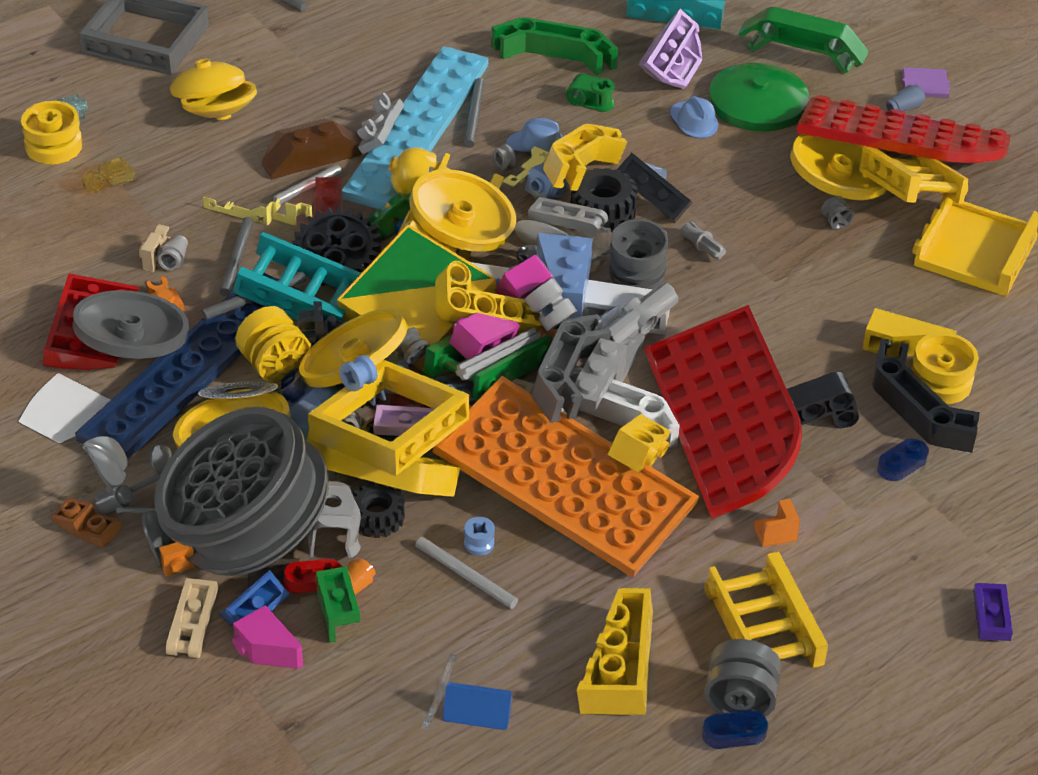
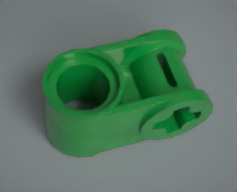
(590, 92)

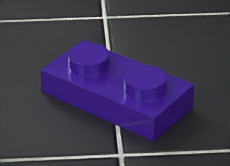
(992, 611)

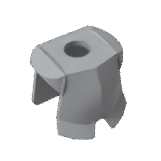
(343, 516)

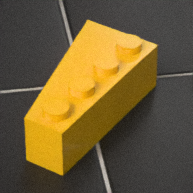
(620, 665)

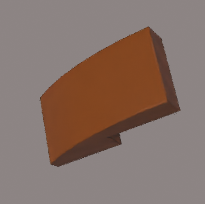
(83, 522)

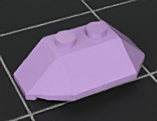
(674, 52)

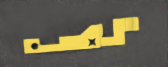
(538, 157)
(268, 212)

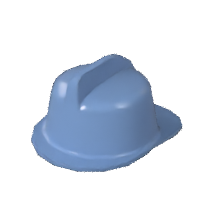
(695, 117)
(535, 132)

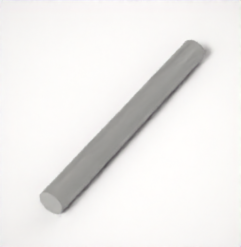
(467, 572)

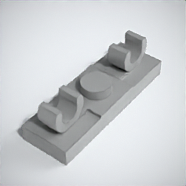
(375, 130)

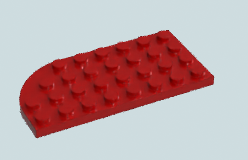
(901, 132)
(729, 408)

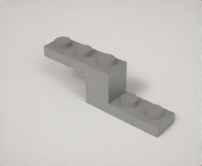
(606, 363)

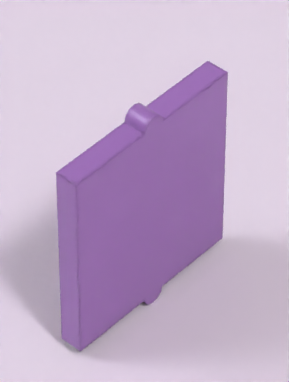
(932, 81)

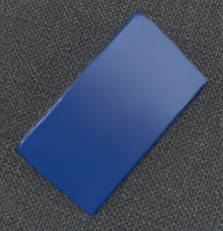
(262, 592)
(477, 706)

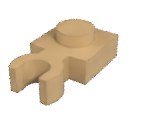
(149, 249)

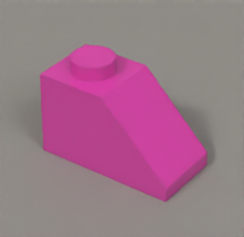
(481, 333)
(266, 640)

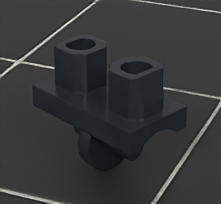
(314, 320)

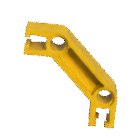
(577, 149)
(423, 476)

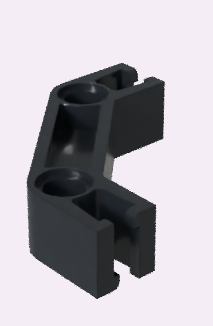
(920, 405)

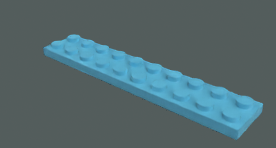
(419, 124)

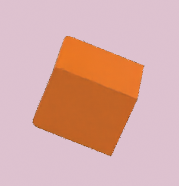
(779, 529)

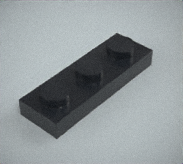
(655, 188)

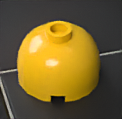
(409, 168)

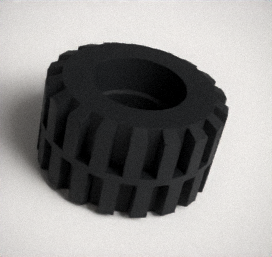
(609, 192)

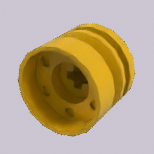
(271, 343)

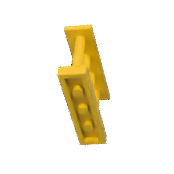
(910, 176)
(785, 597)

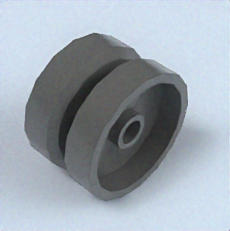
(743, 677)

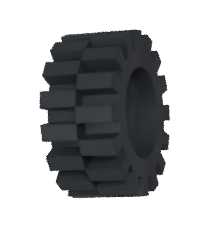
(379, 521)

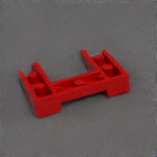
(63, 346)

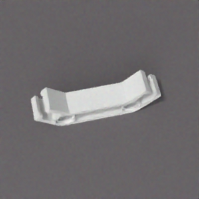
(625, 402)

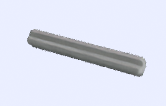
(491, 356)

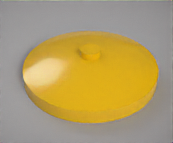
(833, 167)
(462, 210)
(369, 334)
(216, 407)

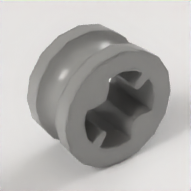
(504, 157)

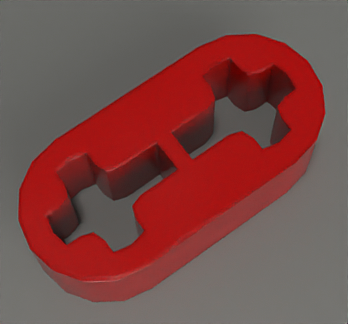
(307, 573)

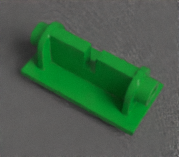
(384, 220)

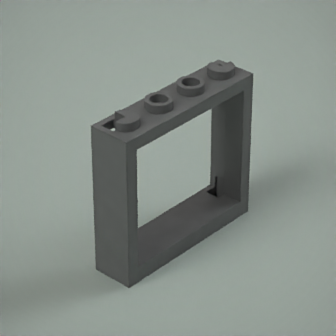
(139, 54)

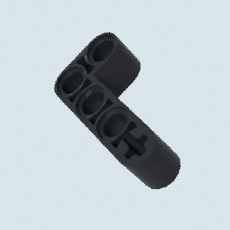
(825, 397)

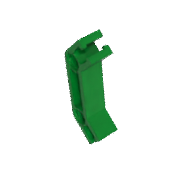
(806, 33)
(554, 40)

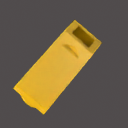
(898, 330)

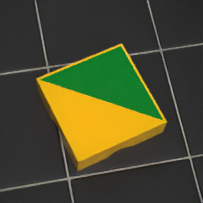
(405, 281)

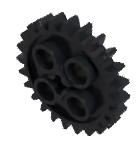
(339, 245)

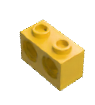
(640, 443)

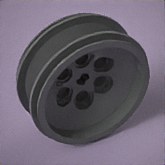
(242, 491)

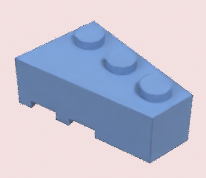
(569, 262)

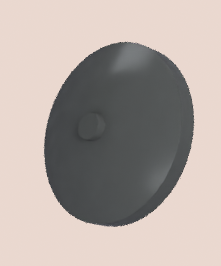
(130, 324)

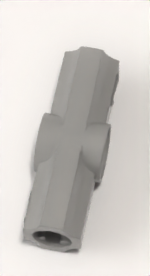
(642, 314)

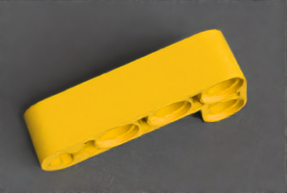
(468, 300)

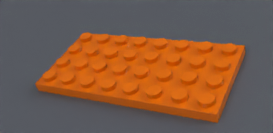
(566, 477)

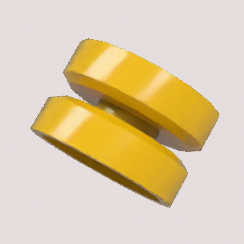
(51, 132)
(946, 365)

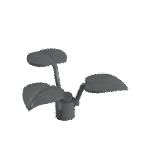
(110, 462)

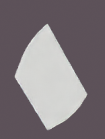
(61, 408)

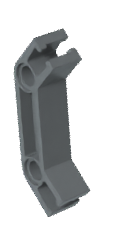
(553, 385)

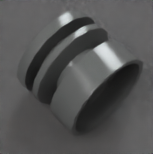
(638, 254)

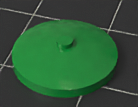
(758, 97)

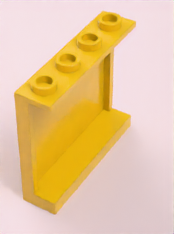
(975, 245)

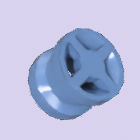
(358, 373)
(479, 536)

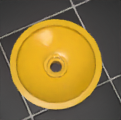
(206, 79)
(223, 104)

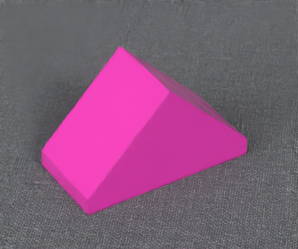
(524, 278)

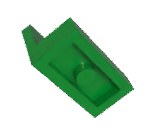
(336, 599)

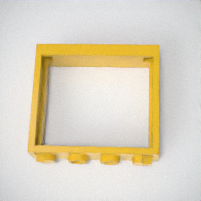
(395, 456)

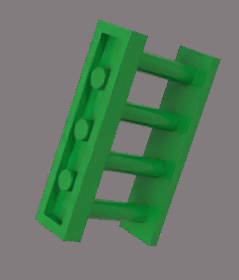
(444, 356)

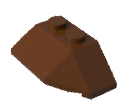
(309, 147)

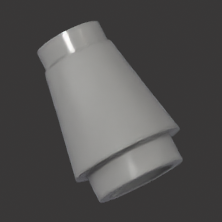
(173, 253)

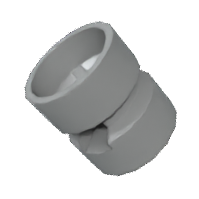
(549, 294)

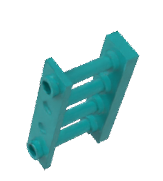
(296, 259)

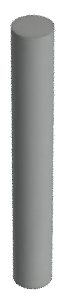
(306, 184)

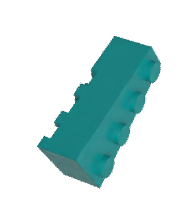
(703, 12)

